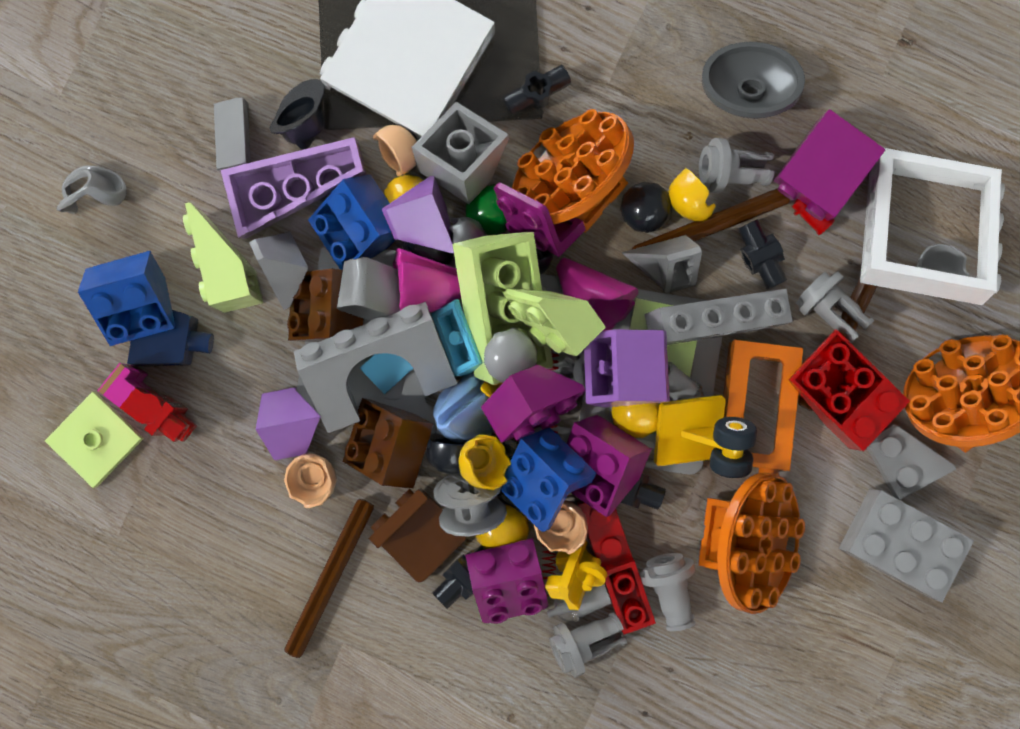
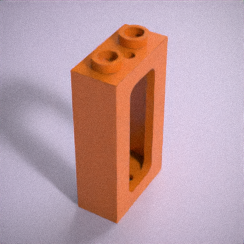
(735, 392)

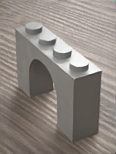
(406, 333)

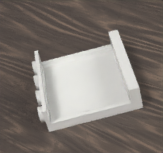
(408, 58)

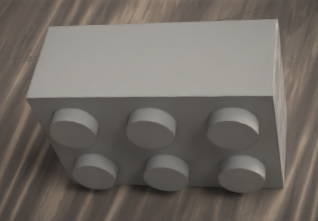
(906, 544)

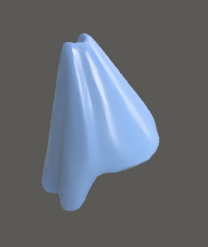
(460, 412)

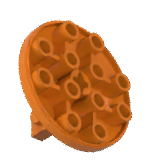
(579, 168)
(969, 393)
(749, 541)

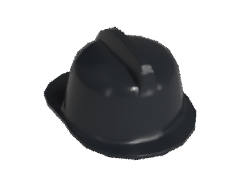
(300, 114)

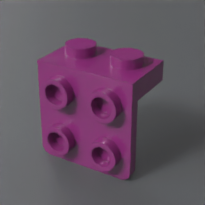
(529, 215)
(507, 581)

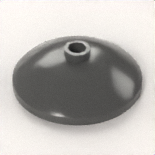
(753, 80)

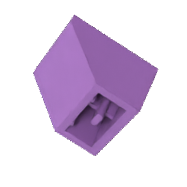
(627, 368)

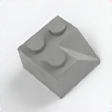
(460, 152)

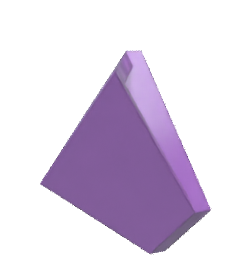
(421, 217)
(286, 423)

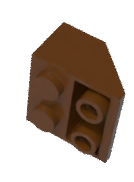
(315, 310)
(387, 444)

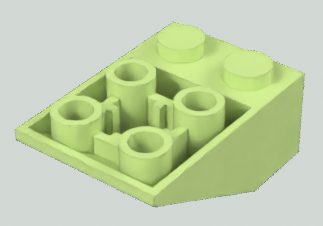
(227, 276)

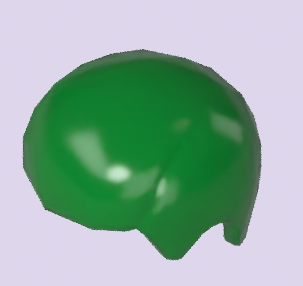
(486, 211)

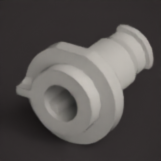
(723, 165)
(823, 296)
(669, 578)
(585, 643)

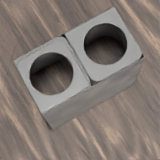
(369, 289)

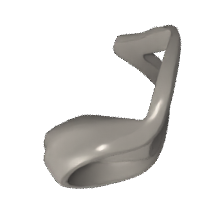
(101, 185)

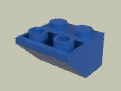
(353, 220)
(128, 298)

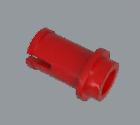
(817, 225)

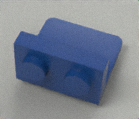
(543, 476)

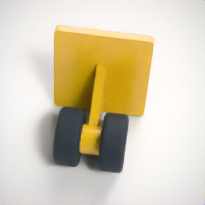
(698, 432)

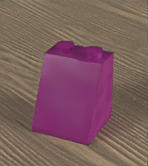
(828, 166)

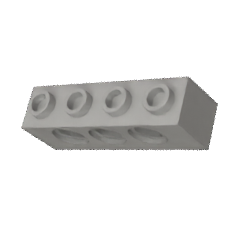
(721, 316)

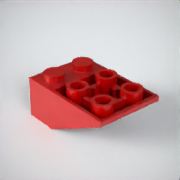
(848, 392)

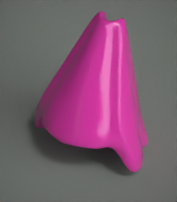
(425, 281)
(607, 296)

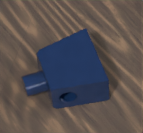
(172, 346)

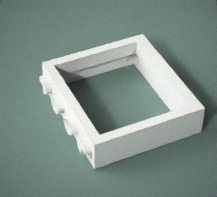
(879, 272)

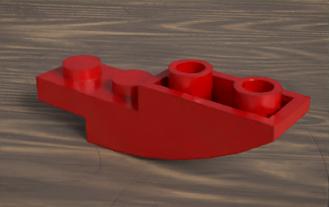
(623, 578)

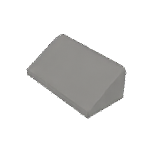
(232, 133)

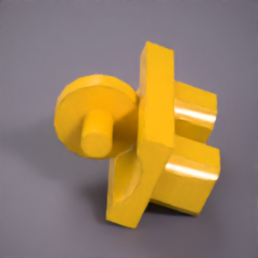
(579, 575)

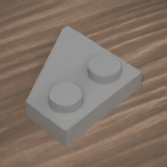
(906, 461)

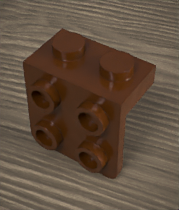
(415, 535)

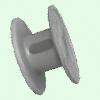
(468, 508)

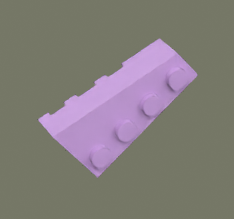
(284, 184)

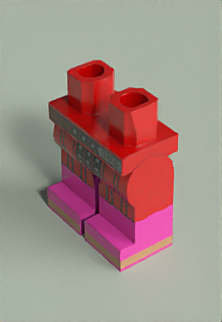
(144, 405)

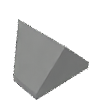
(669, 263)
(281, 264)

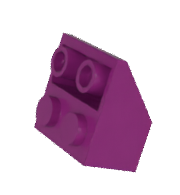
(530, 401)
(613, 456)

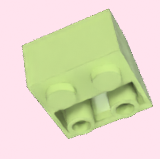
(555, 319)

